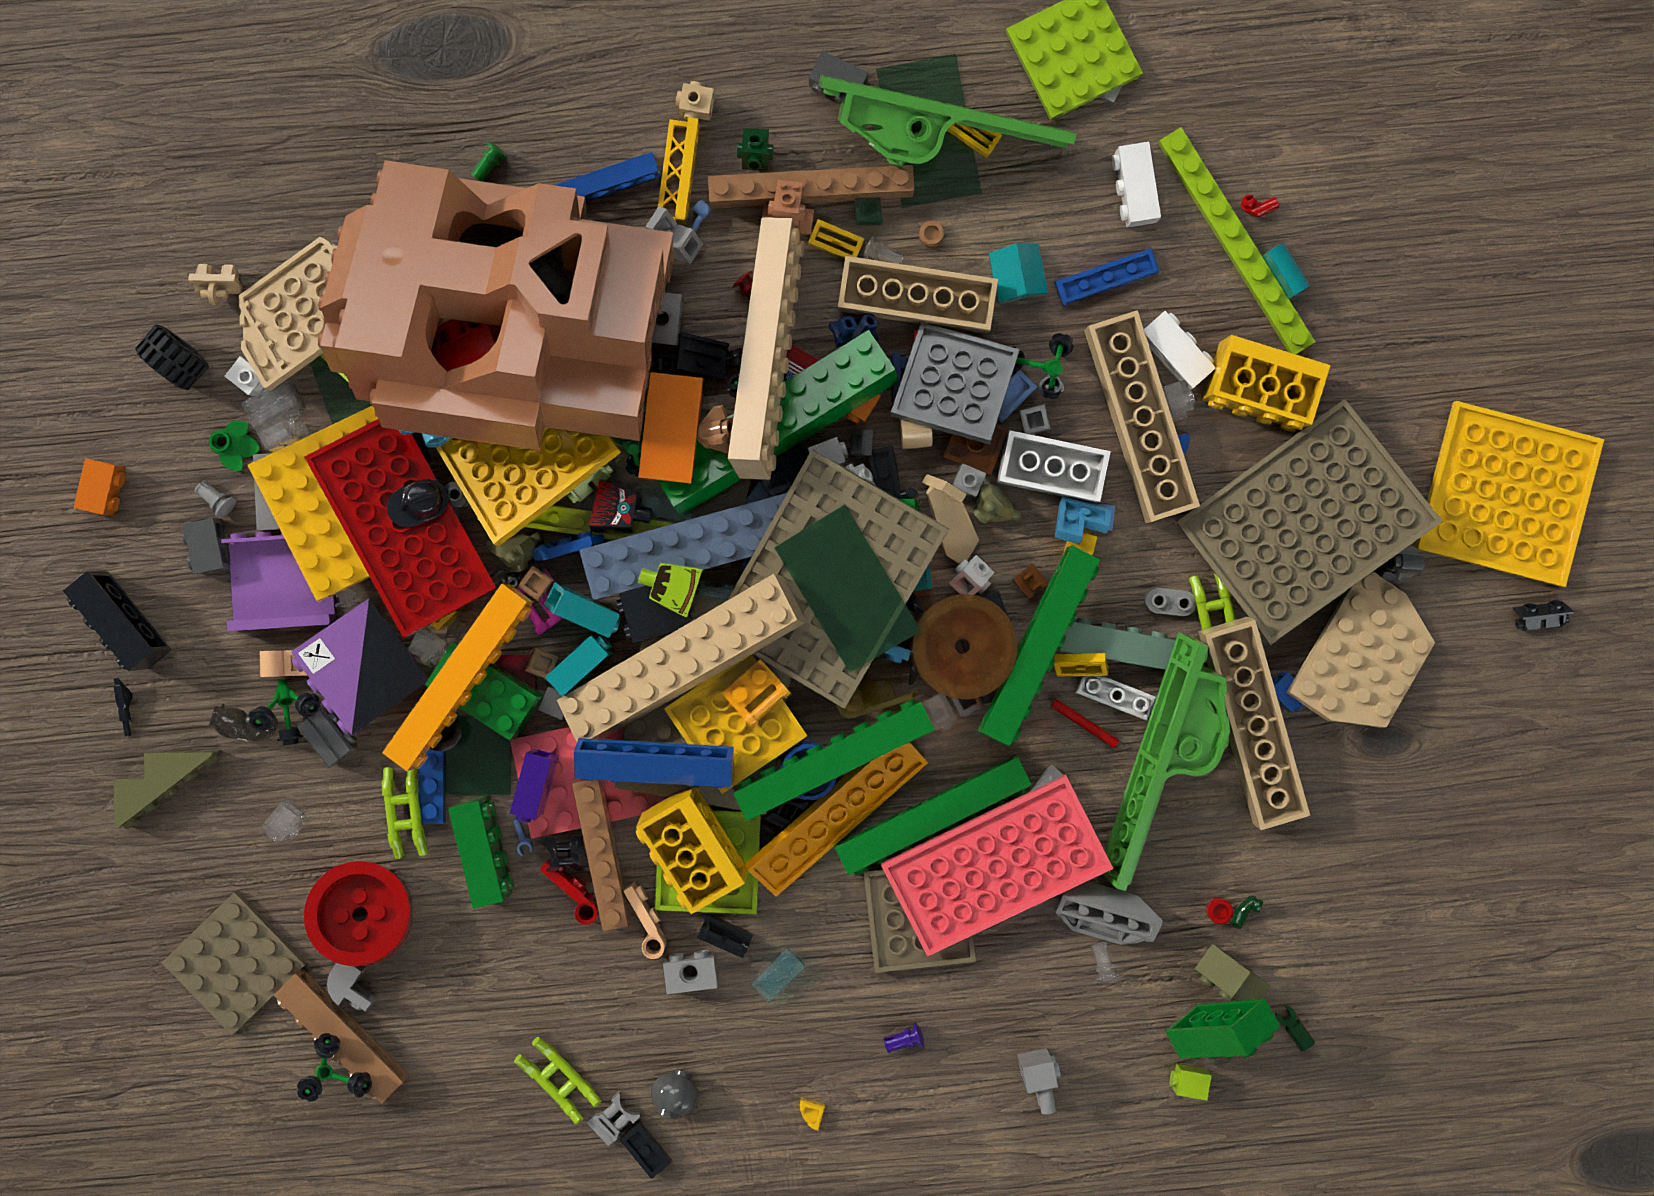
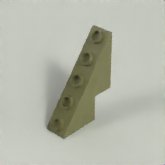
(161, 777)

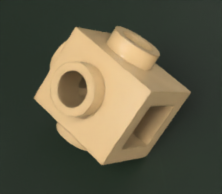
(695, 101)

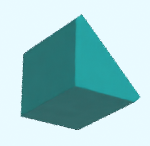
(1018, 272)

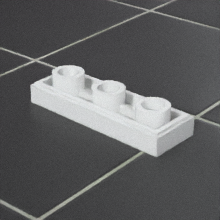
(1130, 700)

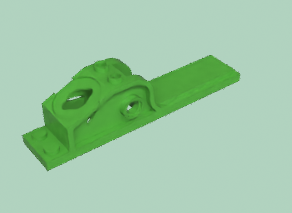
(895, 112)
(1179, 739)

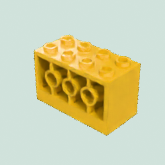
(1268, 368)
(691, 849)

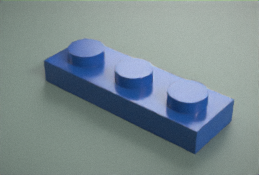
(432, 788)

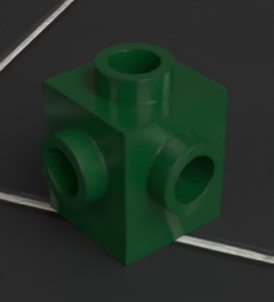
(755, 155)

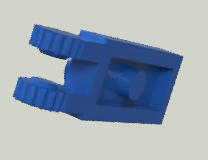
(566, 546)

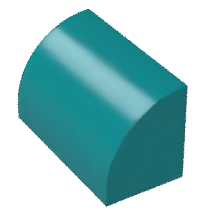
(1286, 270)

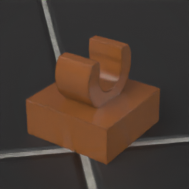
(1030, 581)

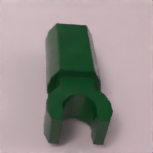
(1296, 1030)

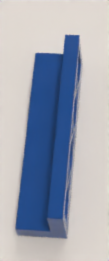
(615, 178)

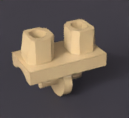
(216, 285)

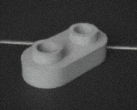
(1171, 601)

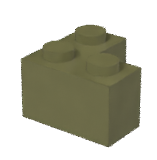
(1230, 976)

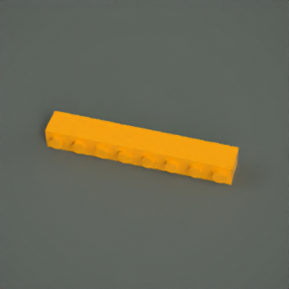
(458, 677)

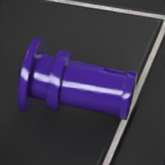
(905, 1039)

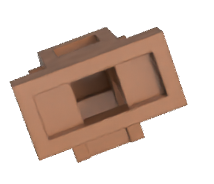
(788, 205)

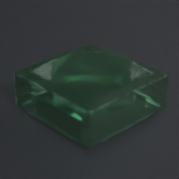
(867, 211)

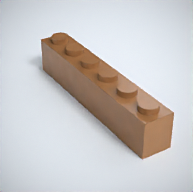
(601, 853)
(357, 1049)

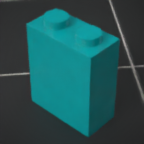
(582, 610)
(580, 664)

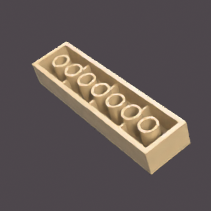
(1141, 417)
(1256, 724)

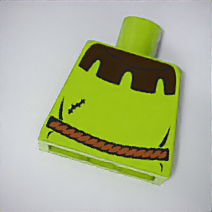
(672, 586)

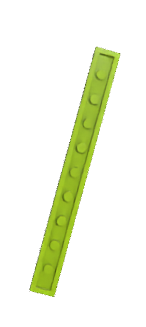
(1236, 241)

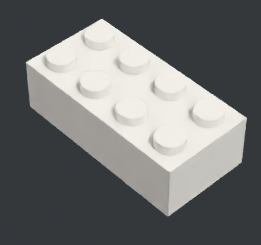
(1053, 467)

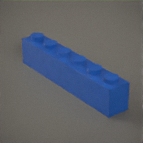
(654, 762)

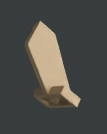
(949, 510)

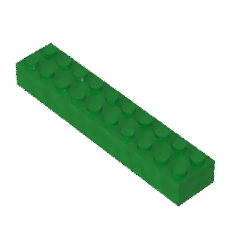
(810, 404)

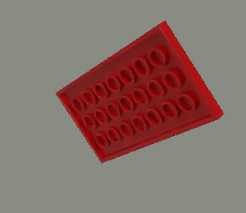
(416, 569)

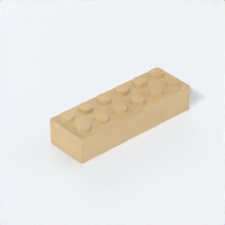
(917, 295)

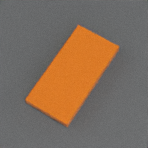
(670, 428)

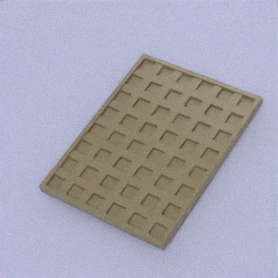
(895, 531)

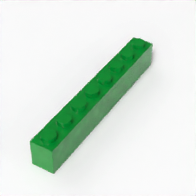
(1039, 645)
(833, 760)
(932, 815)

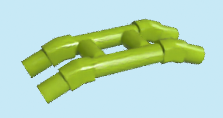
(1204, 607)
(414, 823)
(559, 1095)

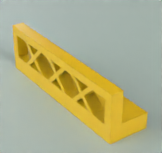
(687, 168)

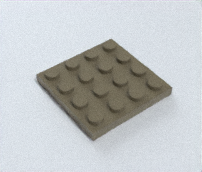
(893, 937)
(234, 962)

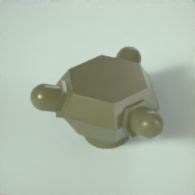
(994, 504)
(516, 550)

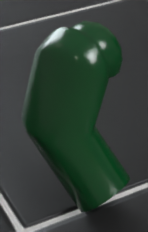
(1244, 909)

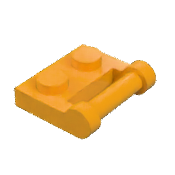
(749, 686)

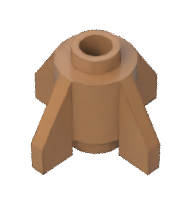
(716, 430)

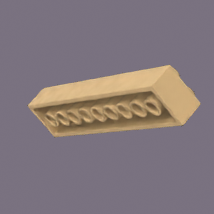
(765, 349)
(682, 659)

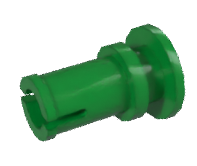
(488, 162)

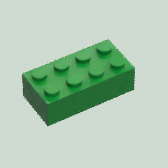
(499, 700)
(481, 851)
(1223, 1029)

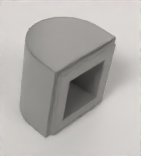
(1035, 420)

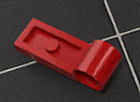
(575, 889)

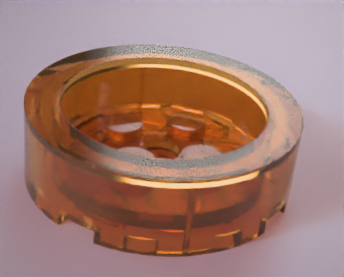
(990, 650)

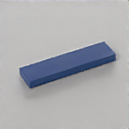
(1107, 277)

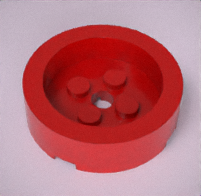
(332, 906)

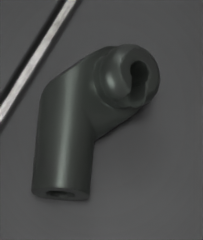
(503, 576)

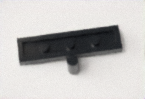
(885, 473)

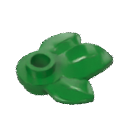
(238, 444)

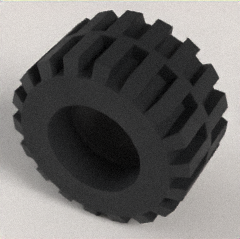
(171, 357)

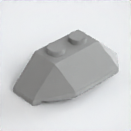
(1108, 914)

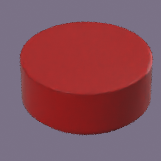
(1219, 910)

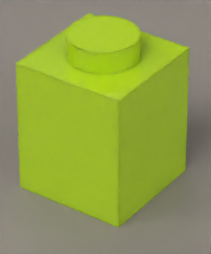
(1190, 1081)

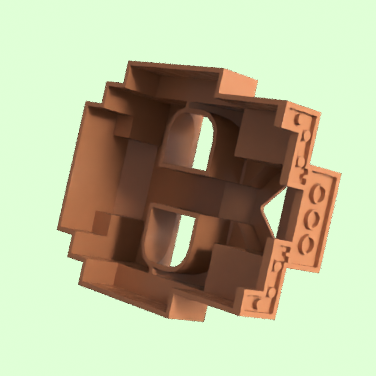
(552, 363)

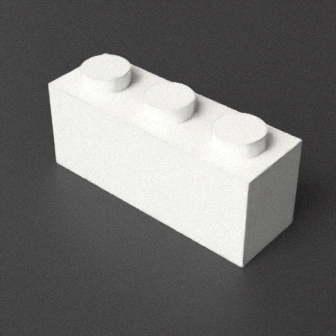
(1136, 184)
(1178, 350)

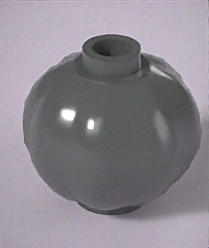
(674, 1094)

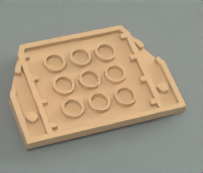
(283, 315)
(1364, 656)

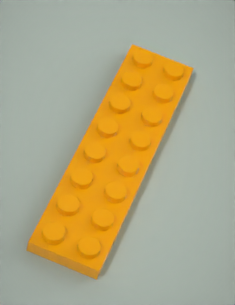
(833, 817)

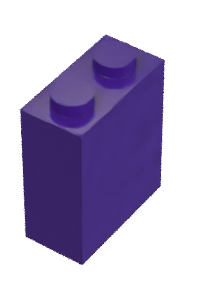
(534, 784)

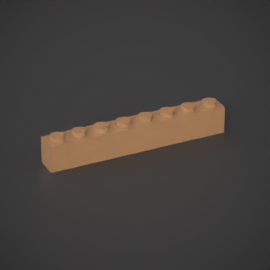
(818, 185)

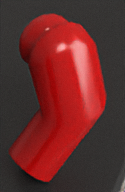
(1256, 208)

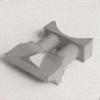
(605, 1127)

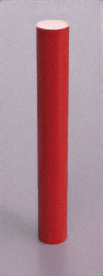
(1084, 723)

